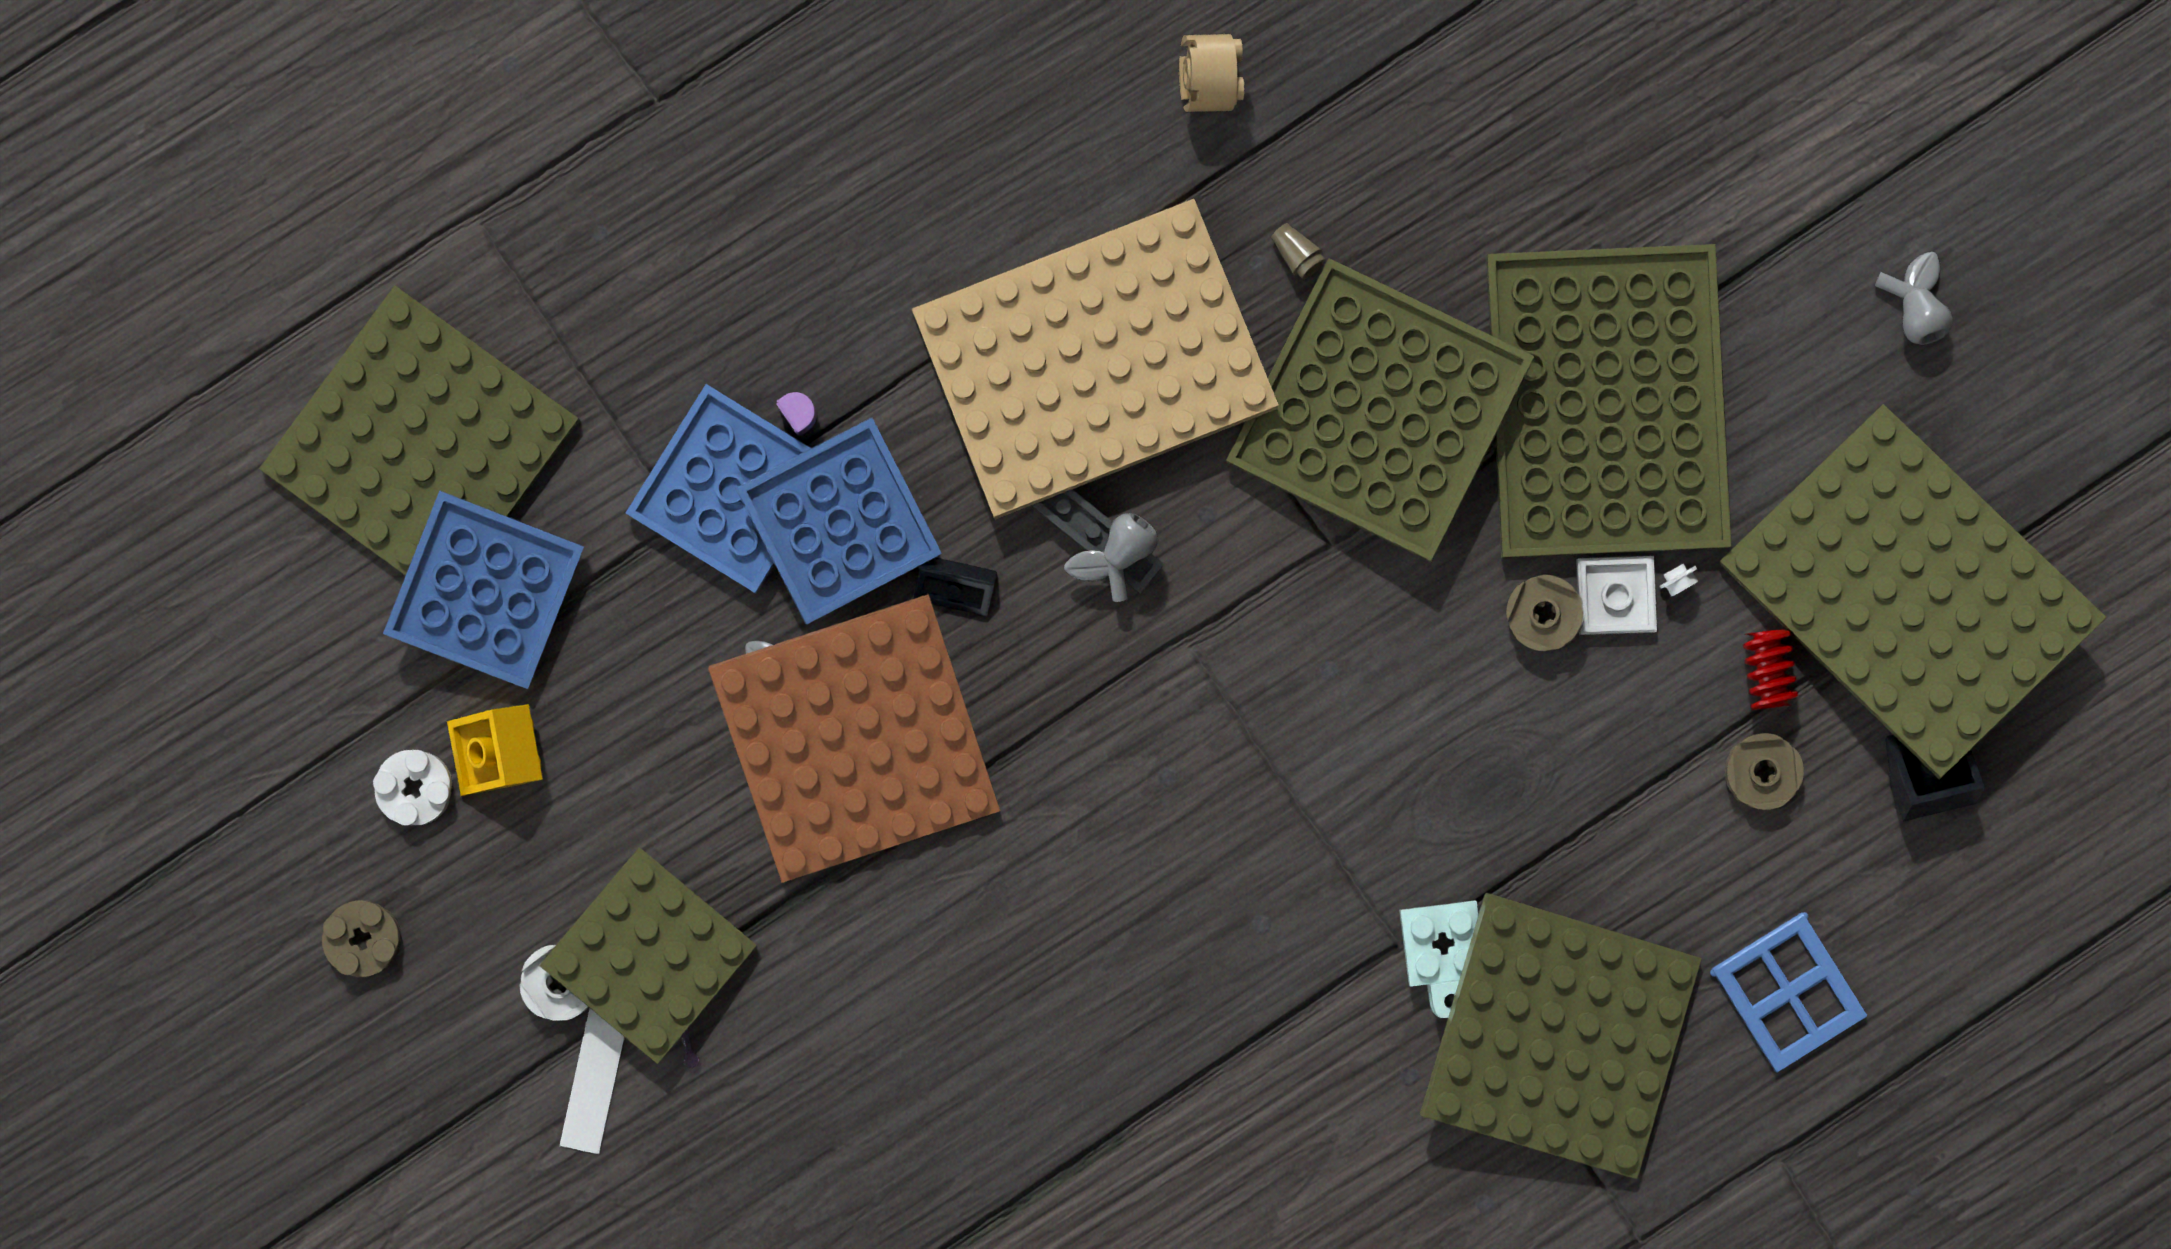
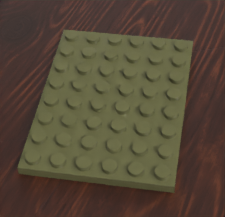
(1622, 406)
(1912, 591)

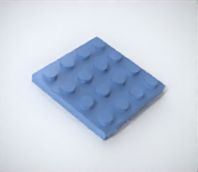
(694, 482)
(838, 520)
(483, 589)

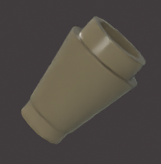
(1299, 252)

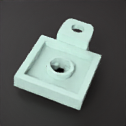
(1425, 963)

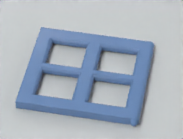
(1789, 992)

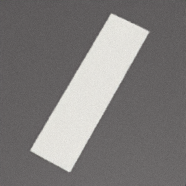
(592, 1085)

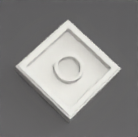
(1617, 595)

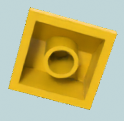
(494, 749)

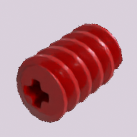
(1770, 669)

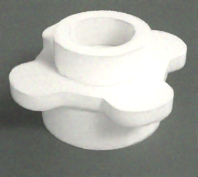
(1679, 579)

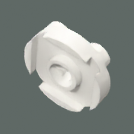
(417, 765)
(539, 996)

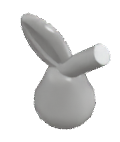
(1924, 315)
(1128, 542)

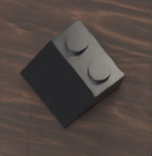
(1921, 792)

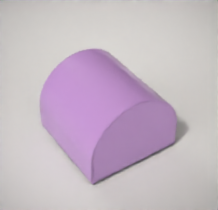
(798, 411)

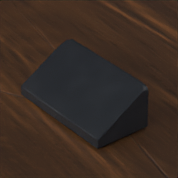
(956, 585)

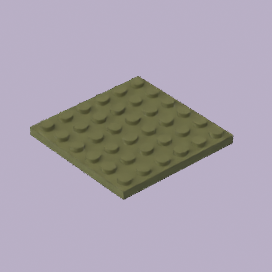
(1381, 410)
(414, 416)
(1560, 1036)

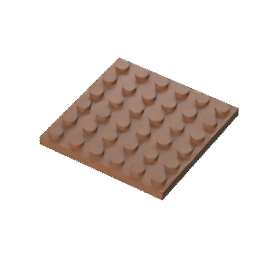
(854, 738)

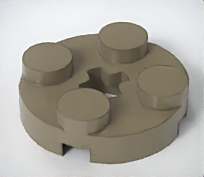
(1525, 622)
(1747, 756)
(380, 949)

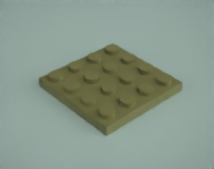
(648, 955)

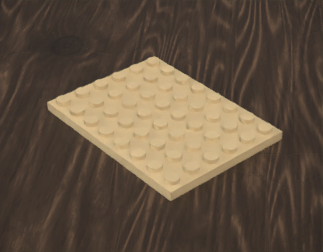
(1095, 358)

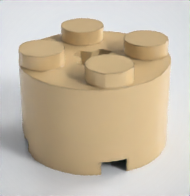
(1210, 72)

